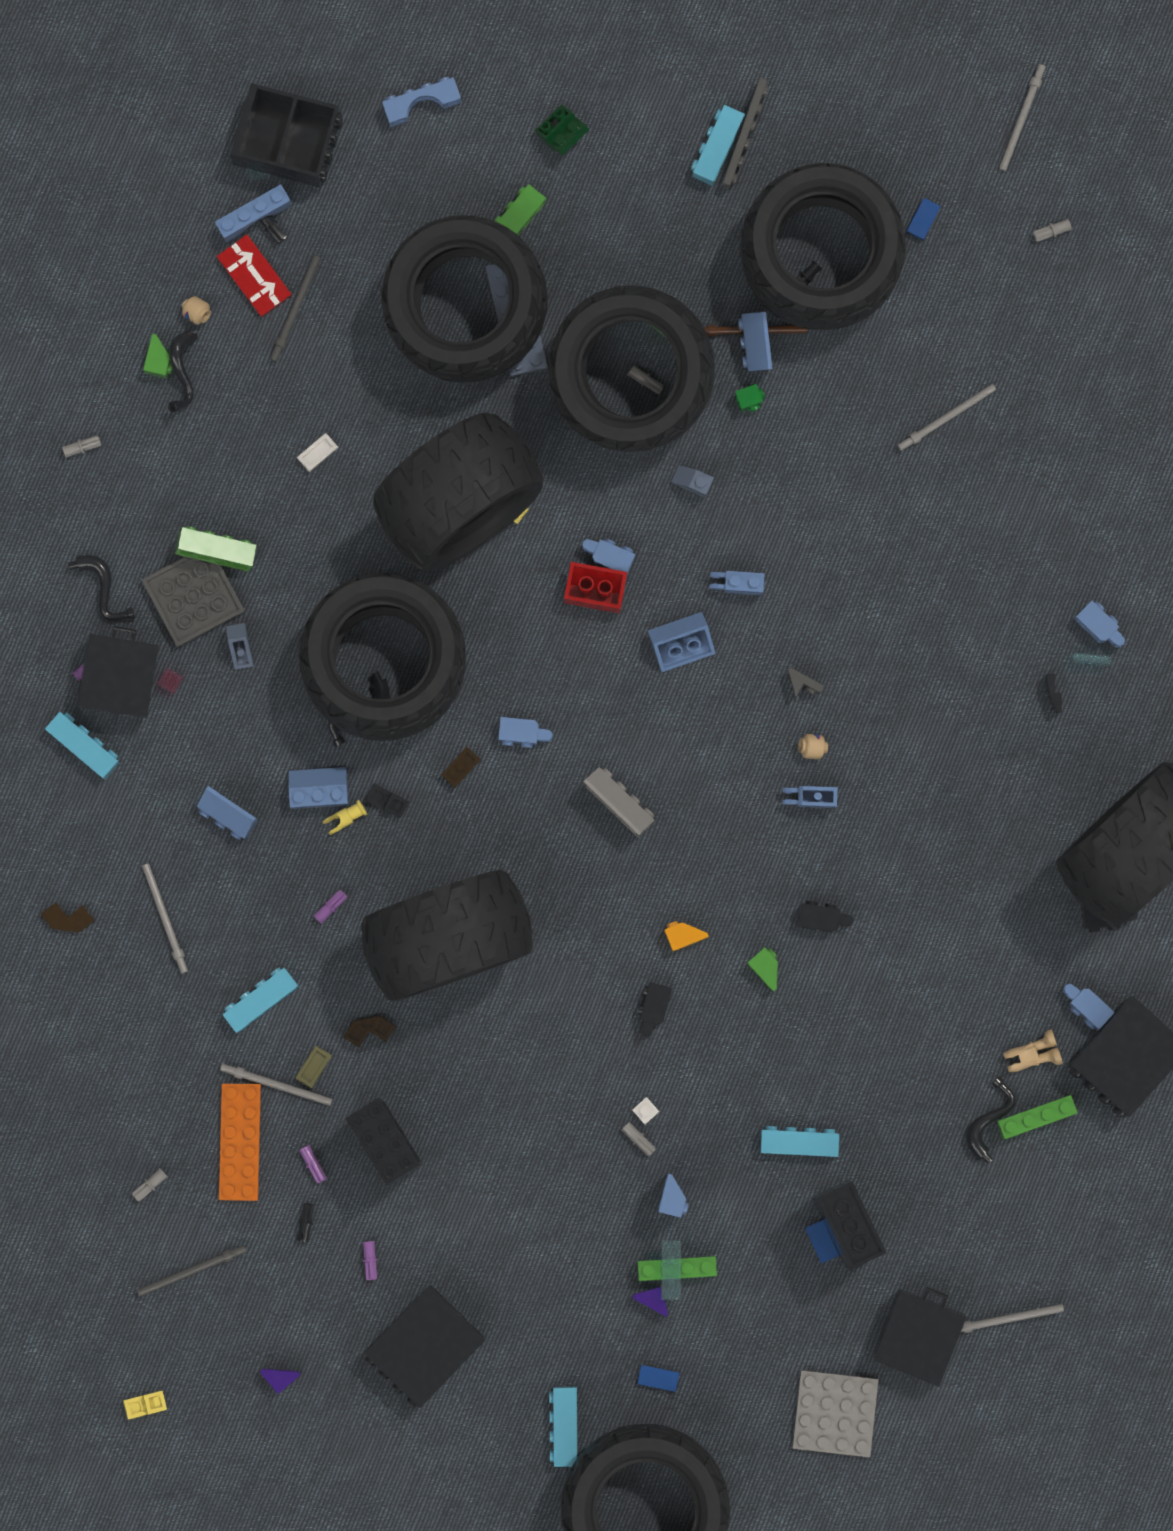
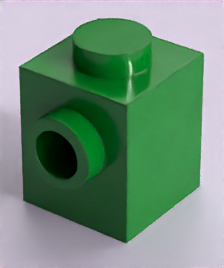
(749, 398)

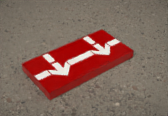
(254, 275)

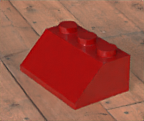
(595, 587)

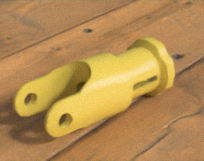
(347, 816)

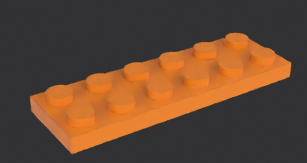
(240, 1142)

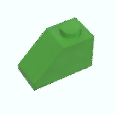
(157, 359)
(766, 967)

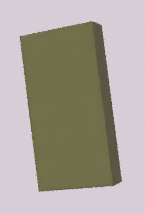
(313, 1066)

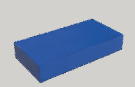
(923, 219)
(821, 1241)
(658, 1378)

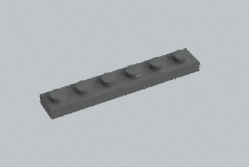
(743, 141)

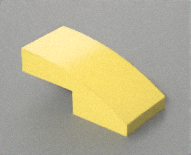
(144, 1405)

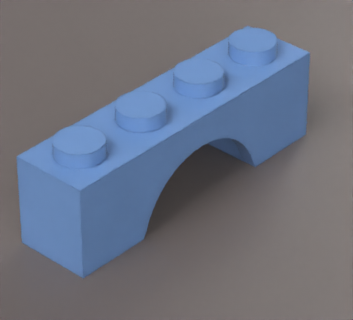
(443, 93)
(243, 217)

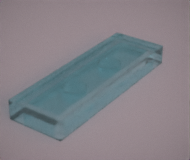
(670, 1270)

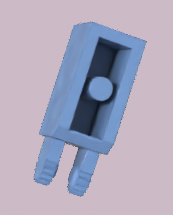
(608, 555)
(739, 582)
(1100, 625)
(522, 732)
(813, 797)
(1088, 1006)

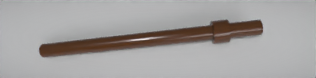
(712, 330)

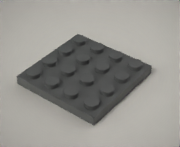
(192, 598)

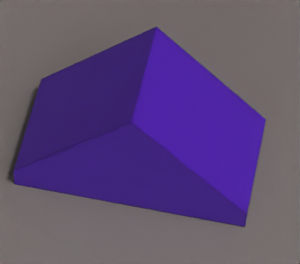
(652, 1299)
(279, 1378)

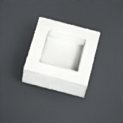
(645, 1110)

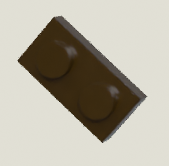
(460, 767)

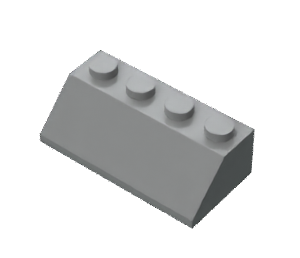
(618, 801)

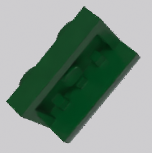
(561, 130)

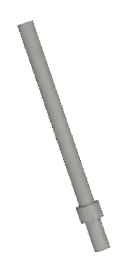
(1034, 84)
(915, 437)
(177, 953)
(240, 1073)
(970, 1326)

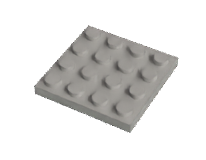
(835, 1413)

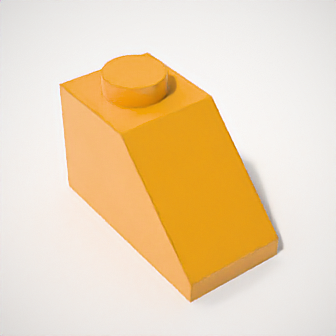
(683, 935)

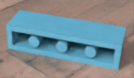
(718, 145)
(83, 746)
(260, 1000)
(799, 1143)
(565, 1426)

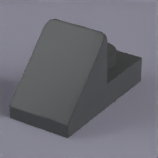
(798, 680)

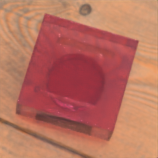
(170, 681)

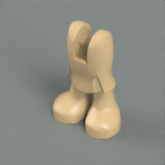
(1029, 1056)

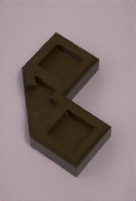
(60, 921)
(376, 1025)

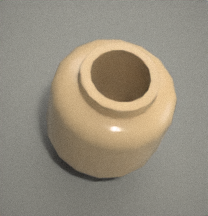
(196, 310)
(812, 746)

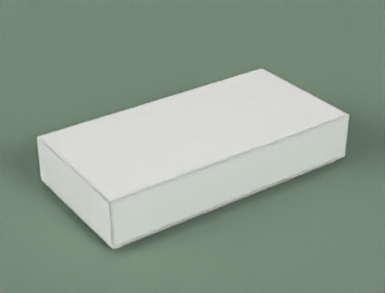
(317, 452)

